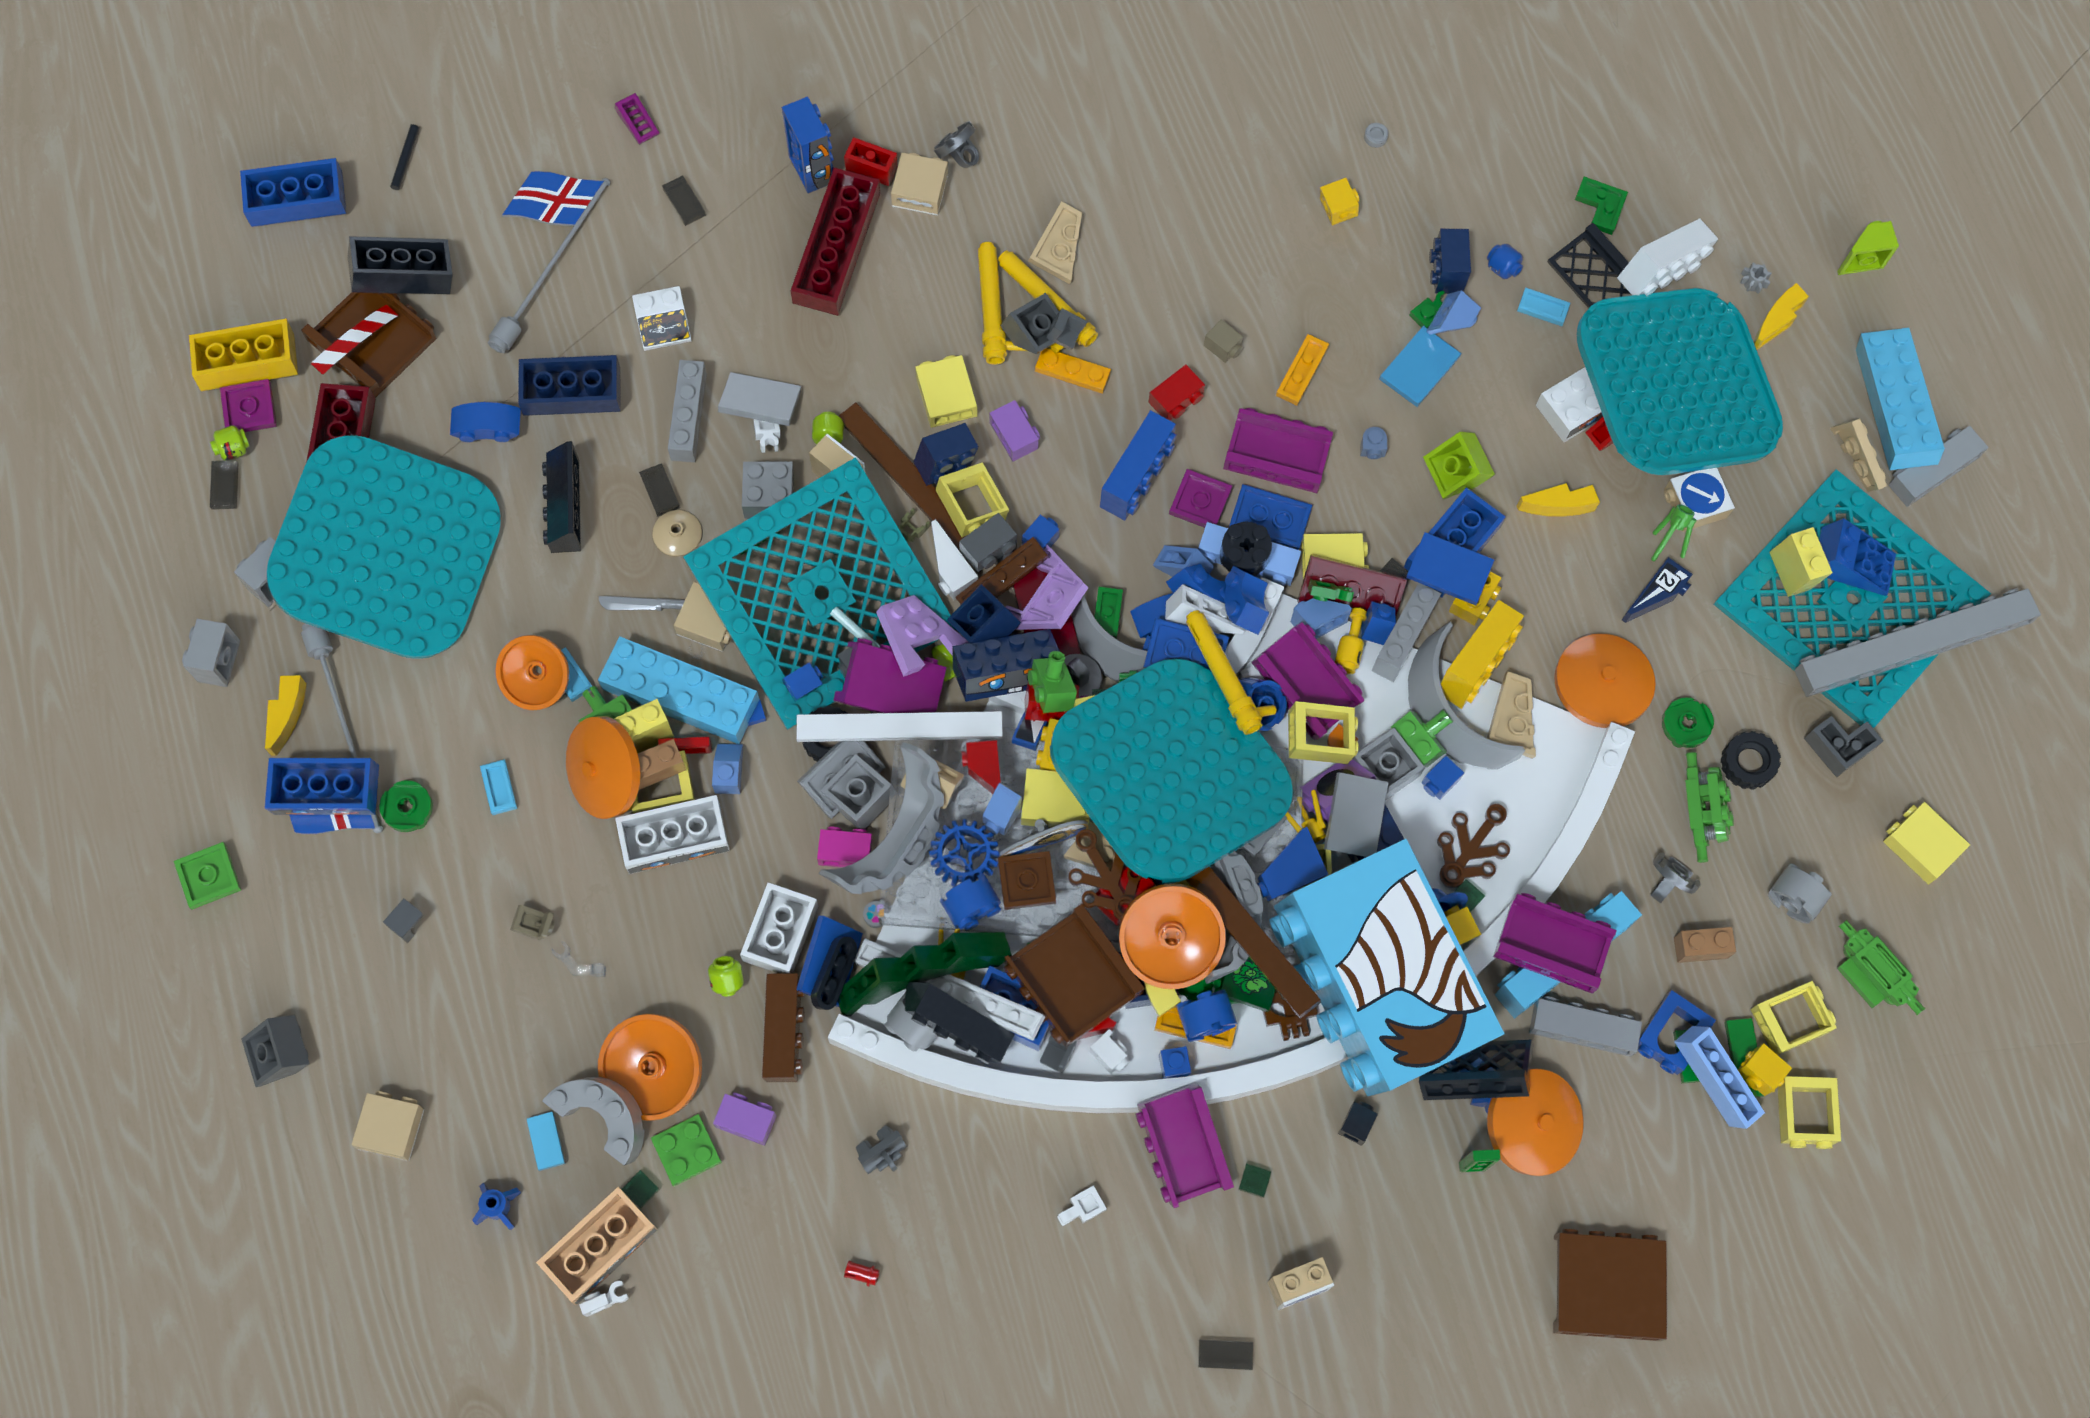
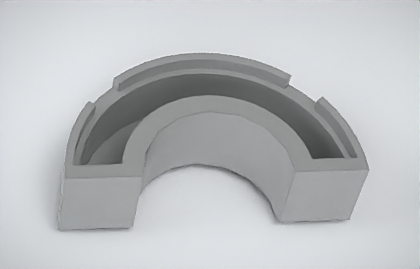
(613, 1104)

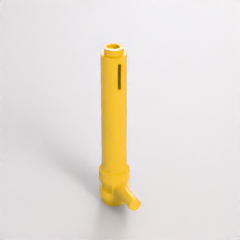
(1036, 287)
(993, 337)
(1240, 704)

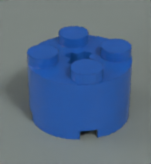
(1263, 694)
(971, 902)
(1206, 1016)

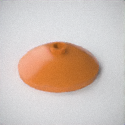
(518, 674)

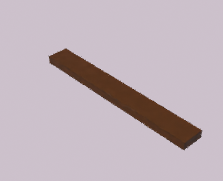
(898, 468)
(1256, 944)

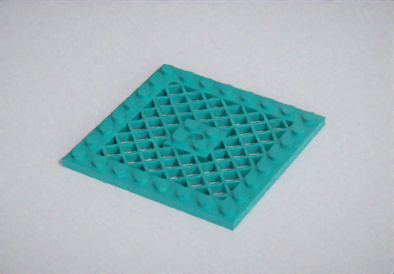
(1894, 535)
(705, 564)

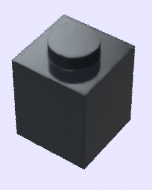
(1358, 1122)

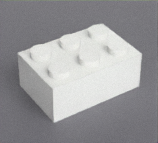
(779, 929)

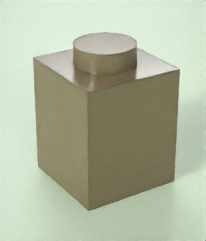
(1223, 341)

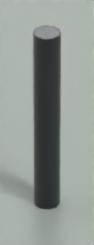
(404, 157)

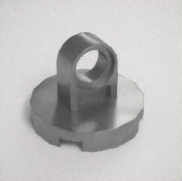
(957, 143)
(1084, 673)
(1674, 875)

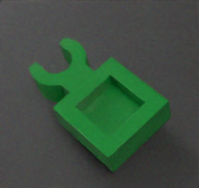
(1426, 310)
(1323, 591)

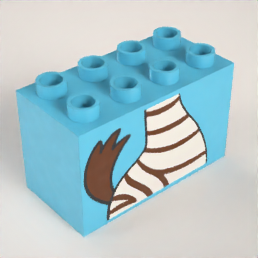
(1385, 970)

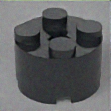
(1250, 537)

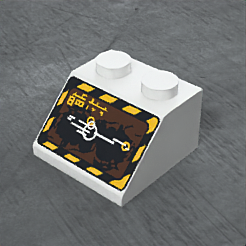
(661, 318)

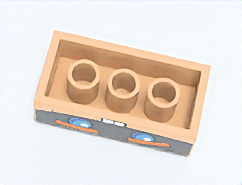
(596, 1246)

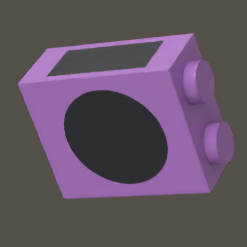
(1325, 784)

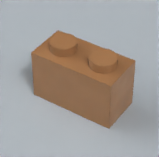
(659, 763)
(1704, 944)

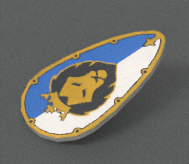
(1045, 837)

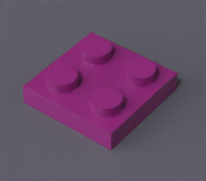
(249, 405)
(1200, 499)

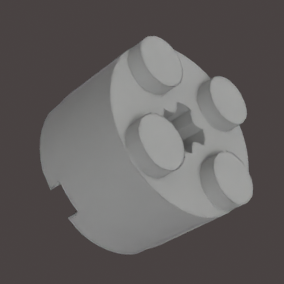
(1800, 893)
(913, 1034)

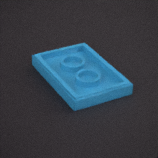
(1420, 366)

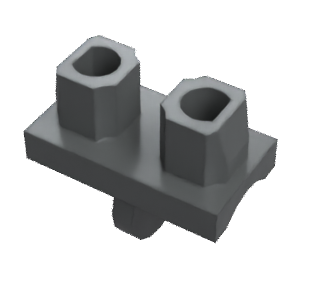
(883, 1153)

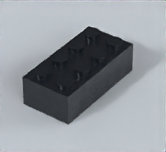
(399, 265)

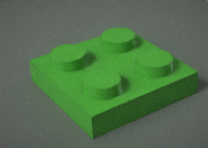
(207, 875)
(686, 1150)

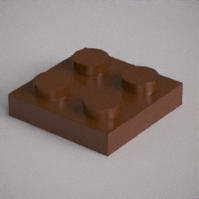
(1027, 880)

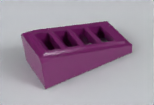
(629, 102)

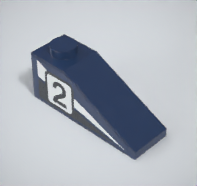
(1661, 590)

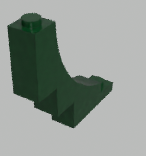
(920, 964)

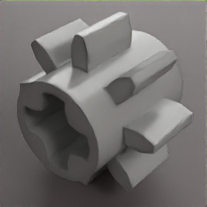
(1755, 277)

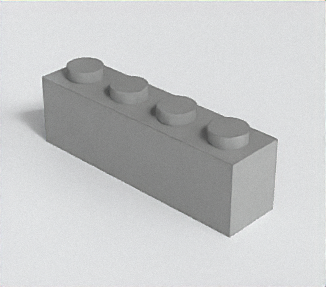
(687, 411)
(1959, 452)
(1406, 632)
(1585, 1027)

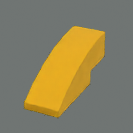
(1781, 315)
(1560, 501)
(284, 712)

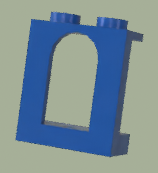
(1648, 1041)

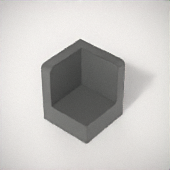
(1066, 329)
(403, 919)
(1057, 1055)

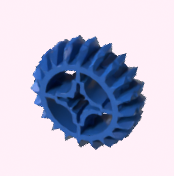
(974, 850)

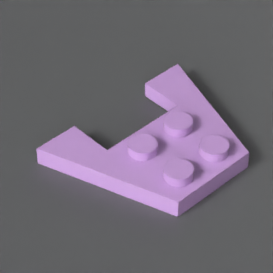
(1054, 597)
(913, 624)

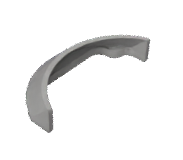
(1108, 653)
(1428, 700)
(910, 835)
(1240, 881)

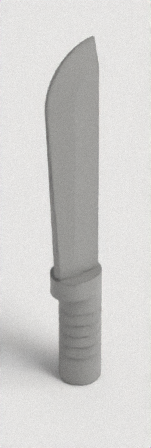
(629, 603)

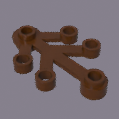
(1470, 849)
(1107, 879)

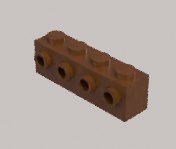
(782, 1029)

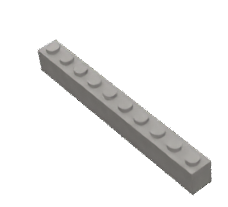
(1916, 642)

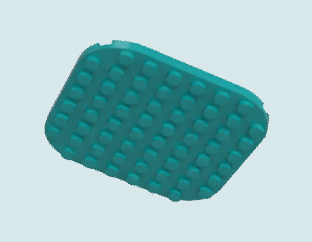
(1679, 381)
(383, 547)
(1170, 771)

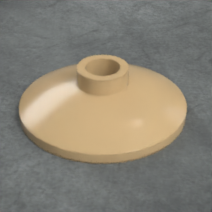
(677, 543)

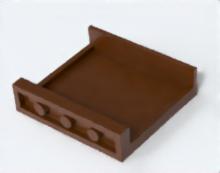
(386, 351)
(1073, 976)
(1611, 1286)

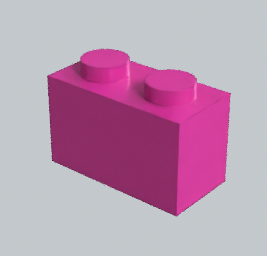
(841, 847)

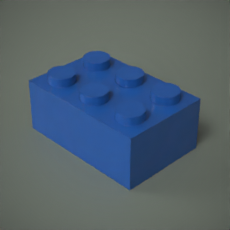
(1000, 984)

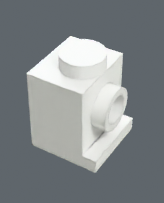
(1110, 1053)

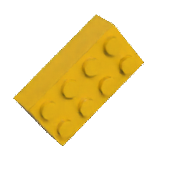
(243, 354)
(1482, 654)

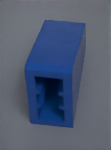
(1293, 867)

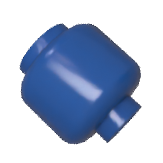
(1505, 261)

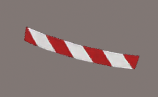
(353, 338)

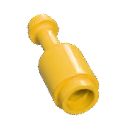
(1351, 646)

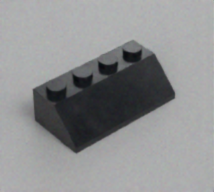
(563, 499)
(957, 1021)

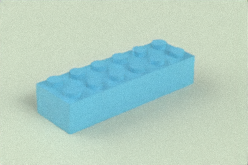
(1899, 399)
(681, 689)
(1524, 988)

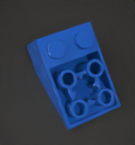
(1857, 557)

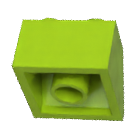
(1872, 249)
(1458, 464)

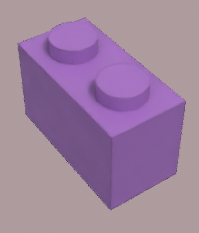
(1014, 430)
(745, 1118)

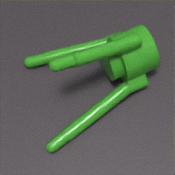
(1680, 518)

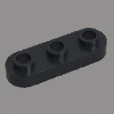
(840, 964)

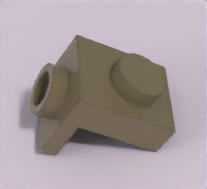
(532, 922)

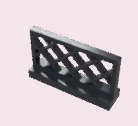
(1605, 251)
(1479, 1082)

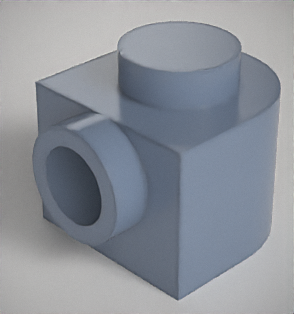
(1373, 443)

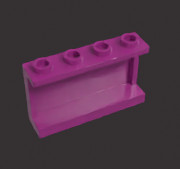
(1278, 450)
(1307, 675)
(879, 686)
(1554, 942)
(1183, 1144)

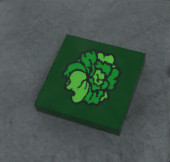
(1249, 987)

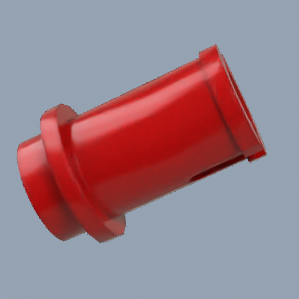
(862, 1273)

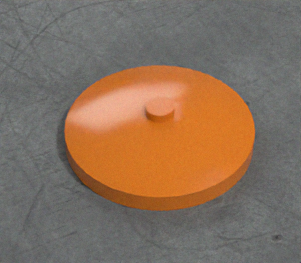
(1604, 680)
(603, 767)
(1172, 936)
(654, 1062)
(1537, 1131)

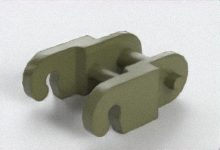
(917, 532)

